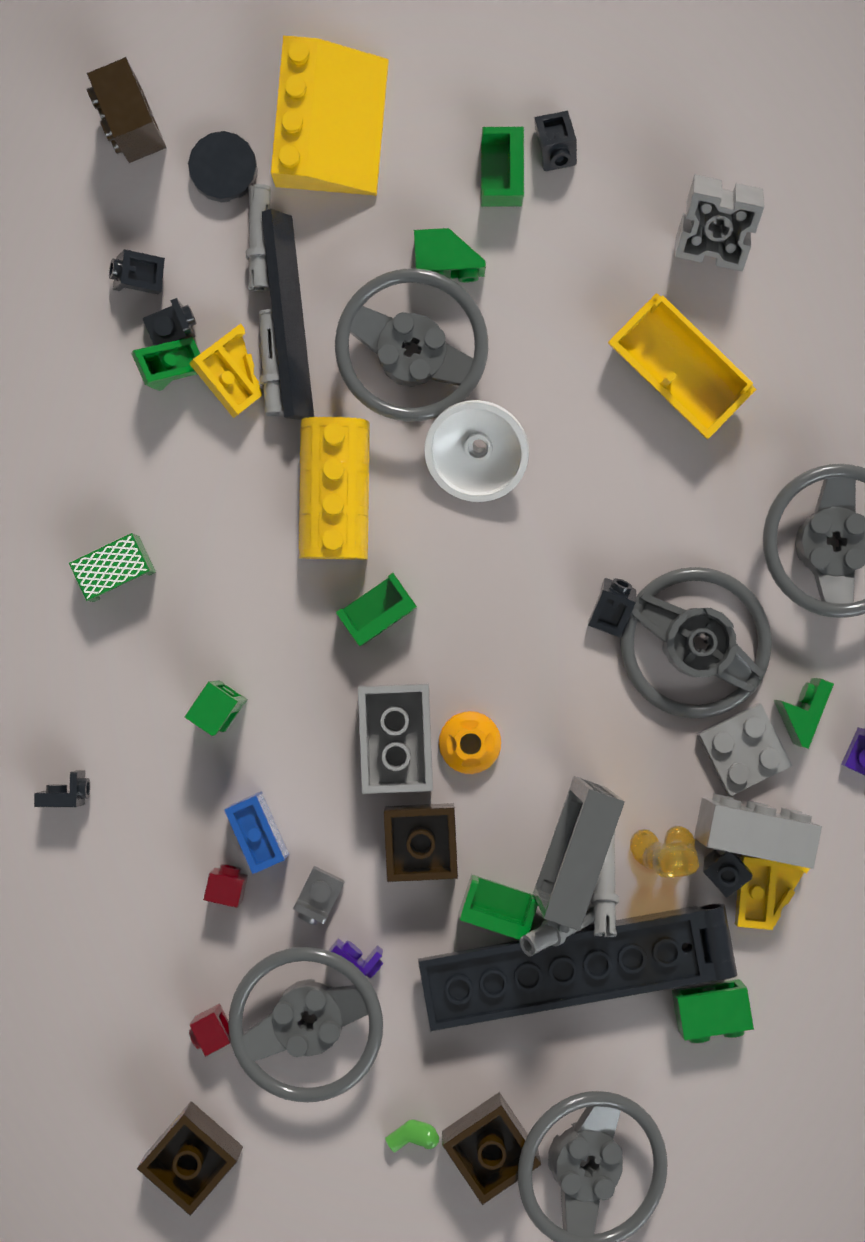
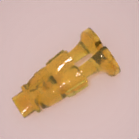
(673, 858)

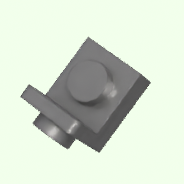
(318, 896)

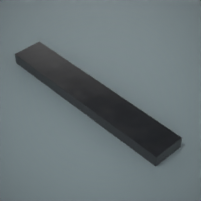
(287, 315)

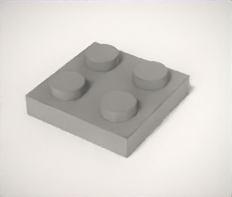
(744, 749)

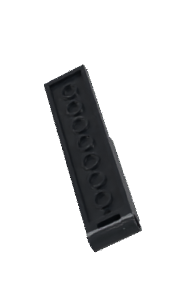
(584, 969)

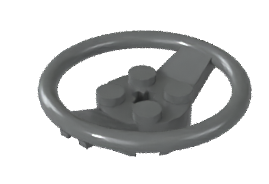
(390, 335)
(833, 515)
(677, 629)
(288, 1031)
(587, 1184)

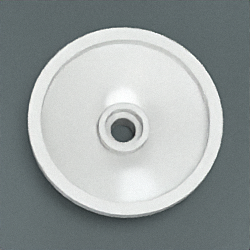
(473, 471)

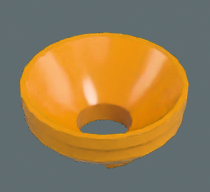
(463, 724)

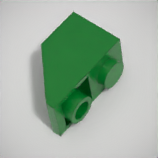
(448, 255)

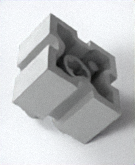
(719, 222)

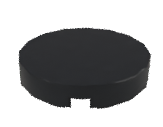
(222, 166)

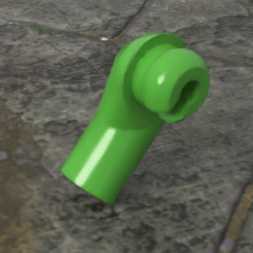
(413, 1132)

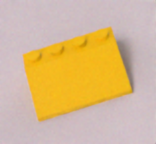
(328, 117)

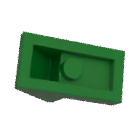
(166, 362)
(803, 721)

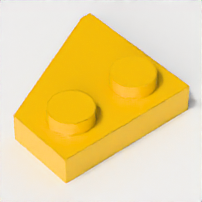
(229, 372)
(767, 892)

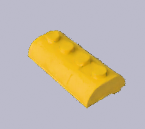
(682, 365)
(334, 488)

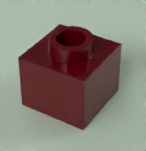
(226, 886)
(210, 1030)

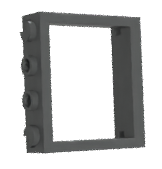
(577, 853)

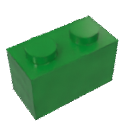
(713, 1011)

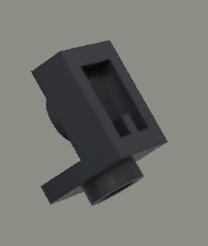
(556, 140)
(137, 272)
(170, 323)
(613, 606)
(58, 796)
(726, 871)

